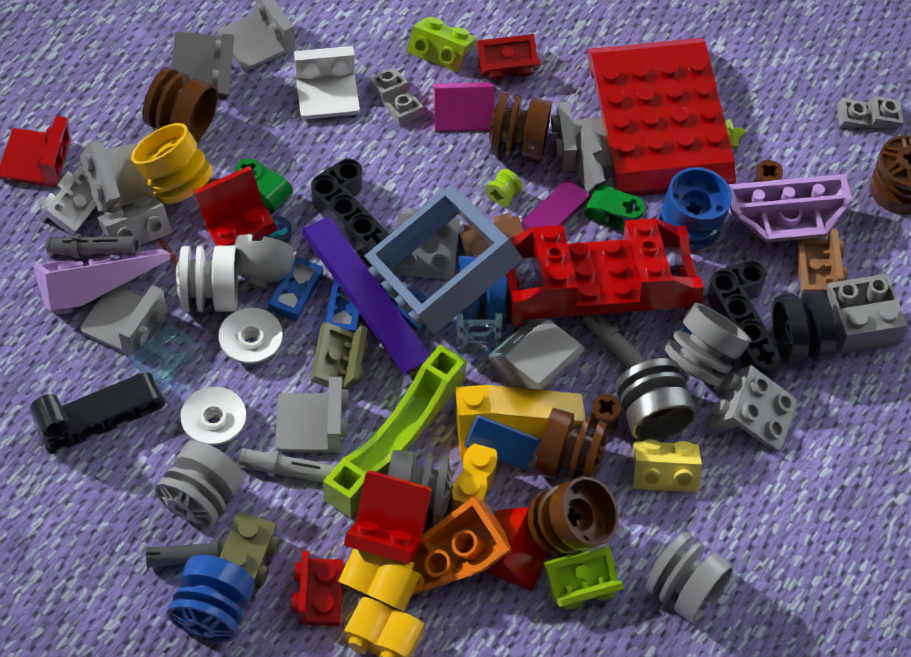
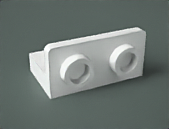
(72, 202)

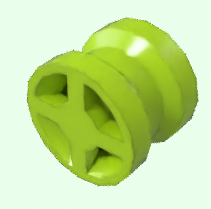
(504, 187)

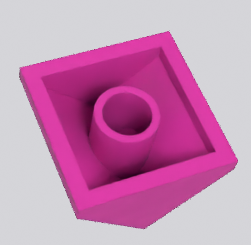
(463, 106)

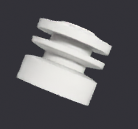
(207, 279)

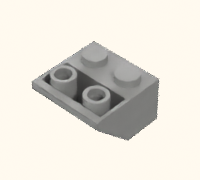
(866, 313)
(535, 355)

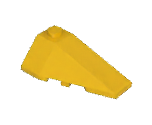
(512, 406)

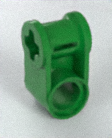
(272, 186)
(613, 207)

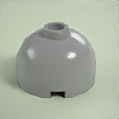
(263, 261)

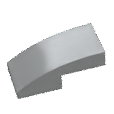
(396, 97)
(877, 113)
(588, 148)

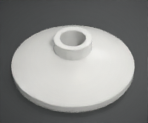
(250, 324)
(212, 403)

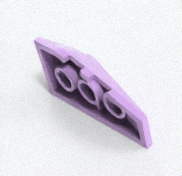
(74, 284)

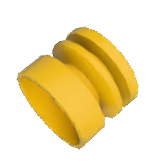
(172, 163)

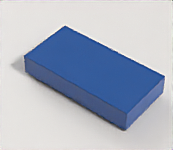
(511, 444)

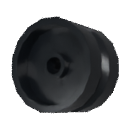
(804, 327)

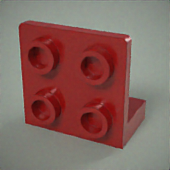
(37, 155)
(234, 208)
(390, 517)

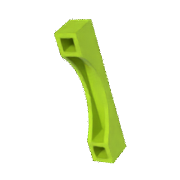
(419, 406)

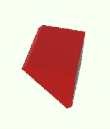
(526, 559)

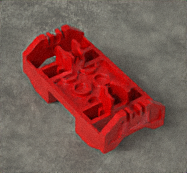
(603, 274)

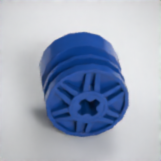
(699, 202)
(211, 598)

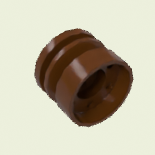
(180, 100)
(520, 127)
(892, 176)
(570, 447)
(573, 517)

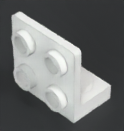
(326, 82)

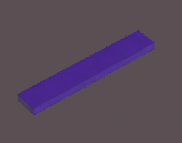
(366, 295)

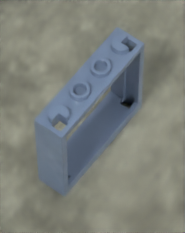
(462, 288)

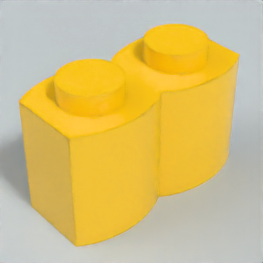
(476, 476)
(380, 578)
(383, 630)

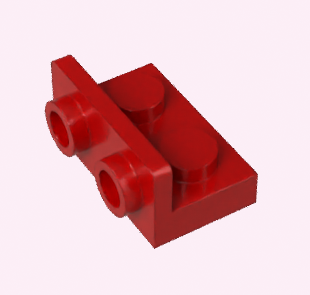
(319, 592)

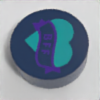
(284, 229)

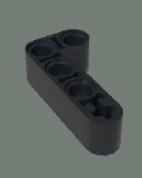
(335, 193)
(737, 300)
(94, 413)

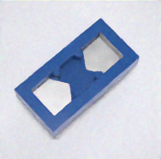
(296, 289)
(341, 310)

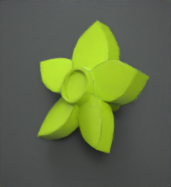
(734, 134)

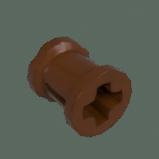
(768, 171)
(604, 412)

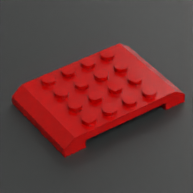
(660, 113)

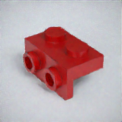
(508, 55)

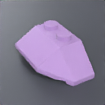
(791, 206)

